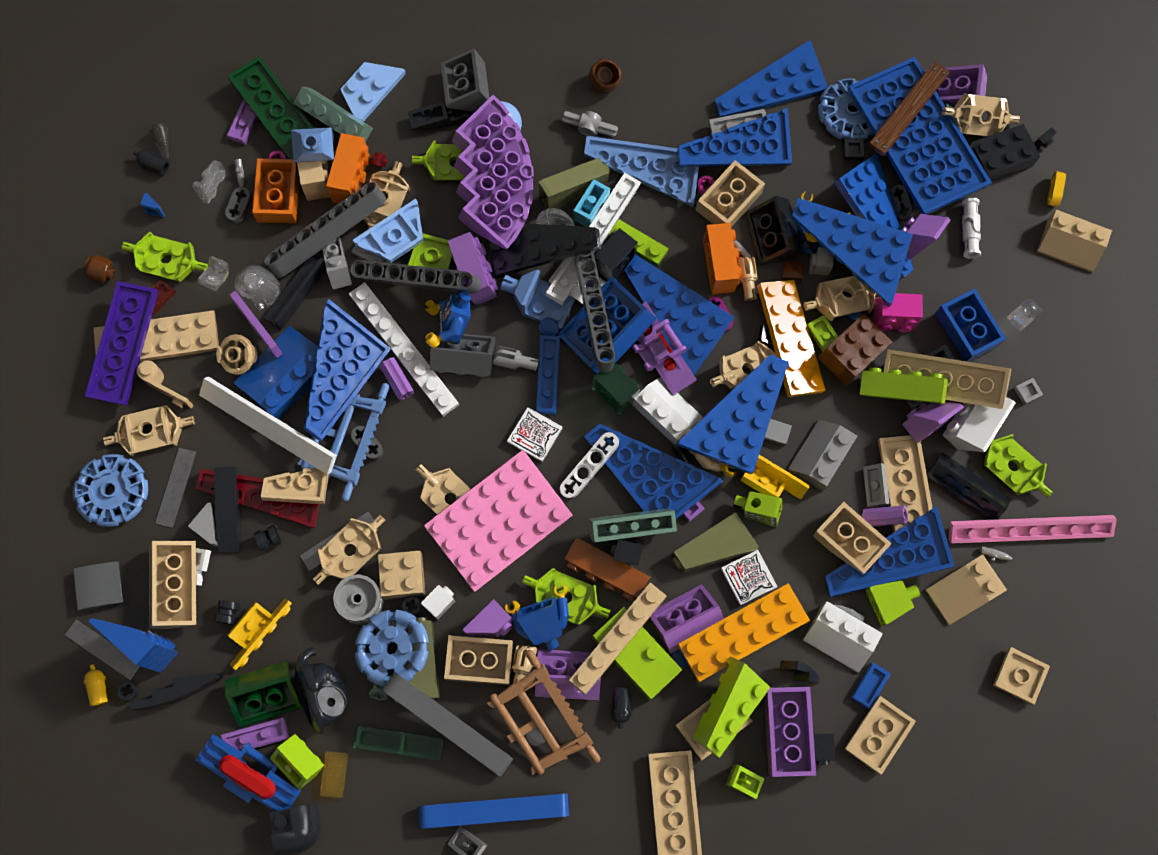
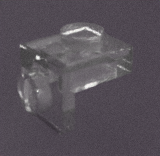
(215, 274)
(1025, 314)

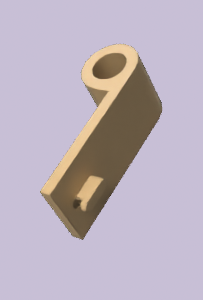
(153, 377)

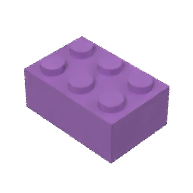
(470, 257)

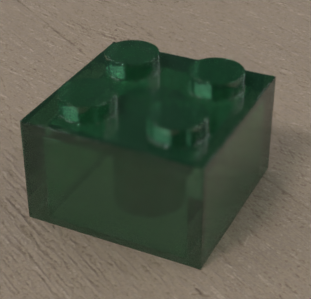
(616, 388)

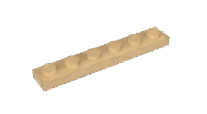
(617, 638)

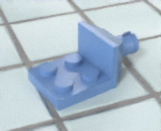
(312, 144)
(531, 298)

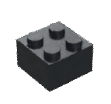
(615, 254)

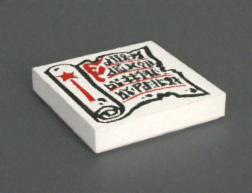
(534, 434)
(748, 577)

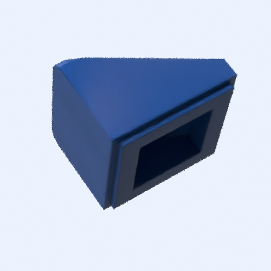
(151, 207)

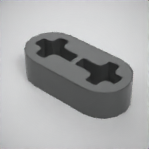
(241, 206)
(374, 442)

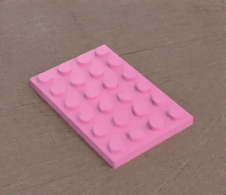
(498, 520)

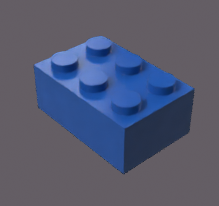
(970, 325)

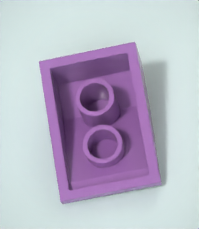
(961, 80)

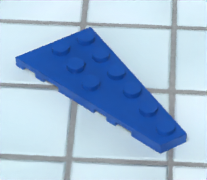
(783, 81)

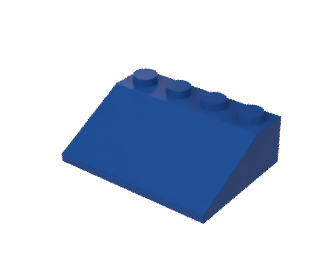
(626, 321)
(280, 381)
(140, 647)

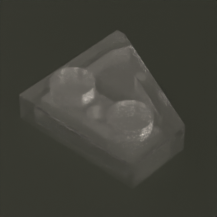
(208, 186)

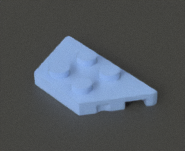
(369, 87)
(394, 234)

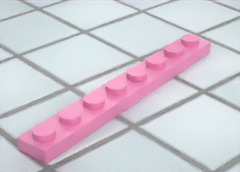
(1032, 529)

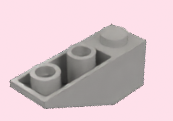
(336, 264)

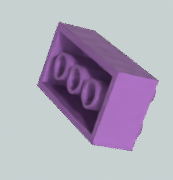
(789, 732)

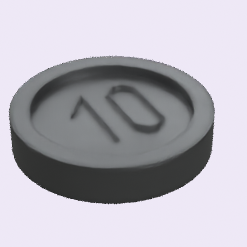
(534, 737)

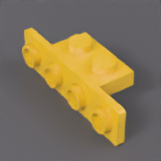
(772, 479)
(253, 627)

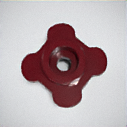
(379, 159)

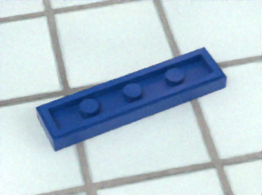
(548, 374)

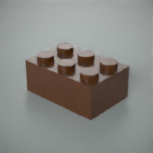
(854, 349)

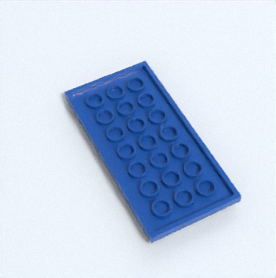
(932, 151)

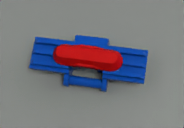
(244, 781)

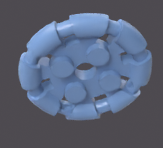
(840, 112)
(121, 495)
(379, 644)

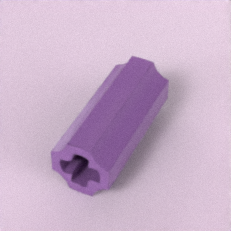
(396, 379)
(886, 516)

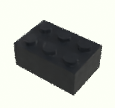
(1006, 152)

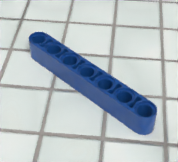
(493, 811)

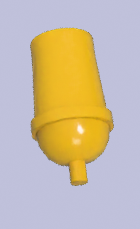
(95, 686)

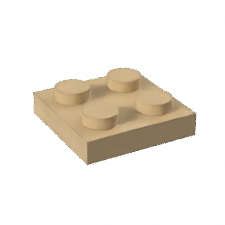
(1021, 676)

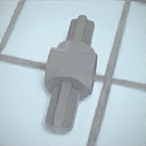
(589, 124)

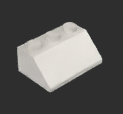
(666, 412)
(976, 426)
(842, 636)

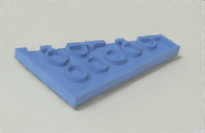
(647, 163)

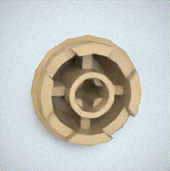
(236, 354)

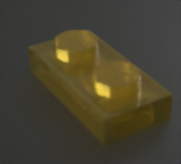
(334, 774)

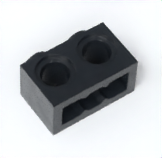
(627, 550)

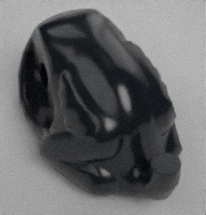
(320, 691)

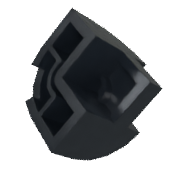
(294, 829)

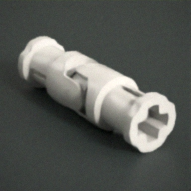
(971, 228)

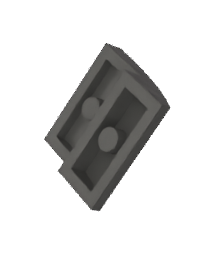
(97, 585)

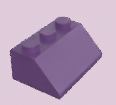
(685, 617)
(561, 667)

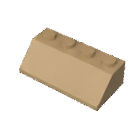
(172, 584)

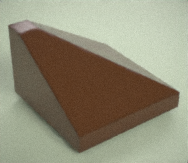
(793, 271)

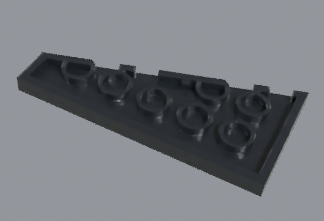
(542, 245)

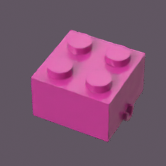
(901, 315)

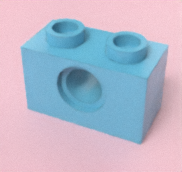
(591, 203)

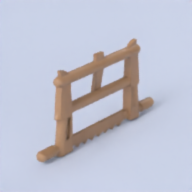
(558, 752)

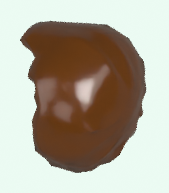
(605, 75)

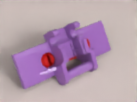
(659, 355)

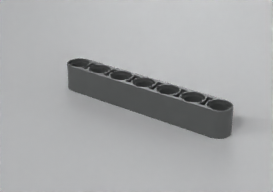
(325, 229)
(422, 280)
(595, 314)
(447, 724)

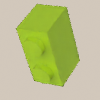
(297, 761)

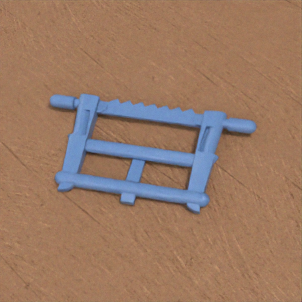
(352, 475)

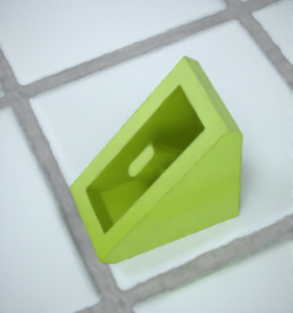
(744, 781)

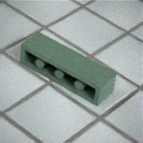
(331, 113)
(632, 525)

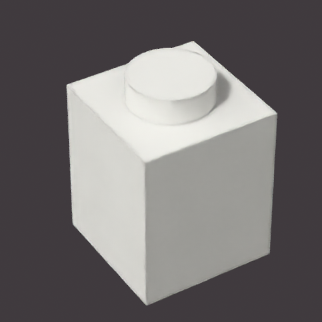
(438, 601)

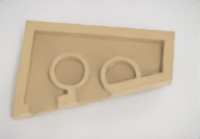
(297, 487)

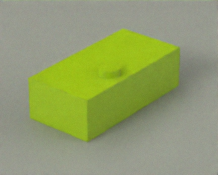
(642, 660)

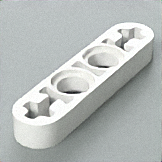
(592, 467)

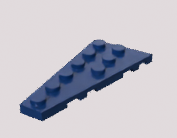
(750, 144)
(913, 552)

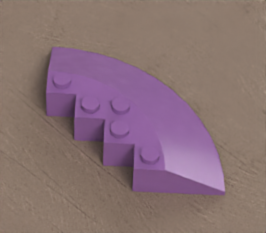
(495, 173)

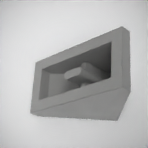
(205, 524)
(466, 843)

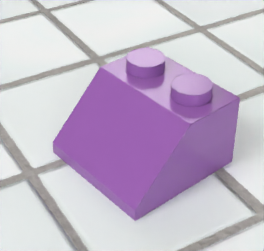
(924, 230)
(930, 418)
(489, 622)

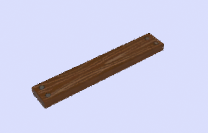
(909, 109)

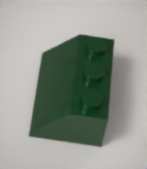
(262, 693)

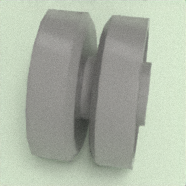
(346, 597)

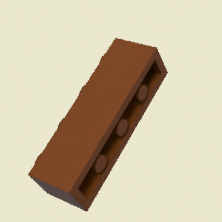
(603, 567)

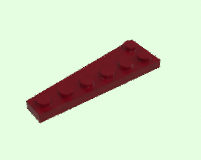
(250, 496)

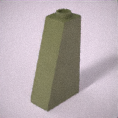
(572, 183)
(719, 543)
(428, 677)

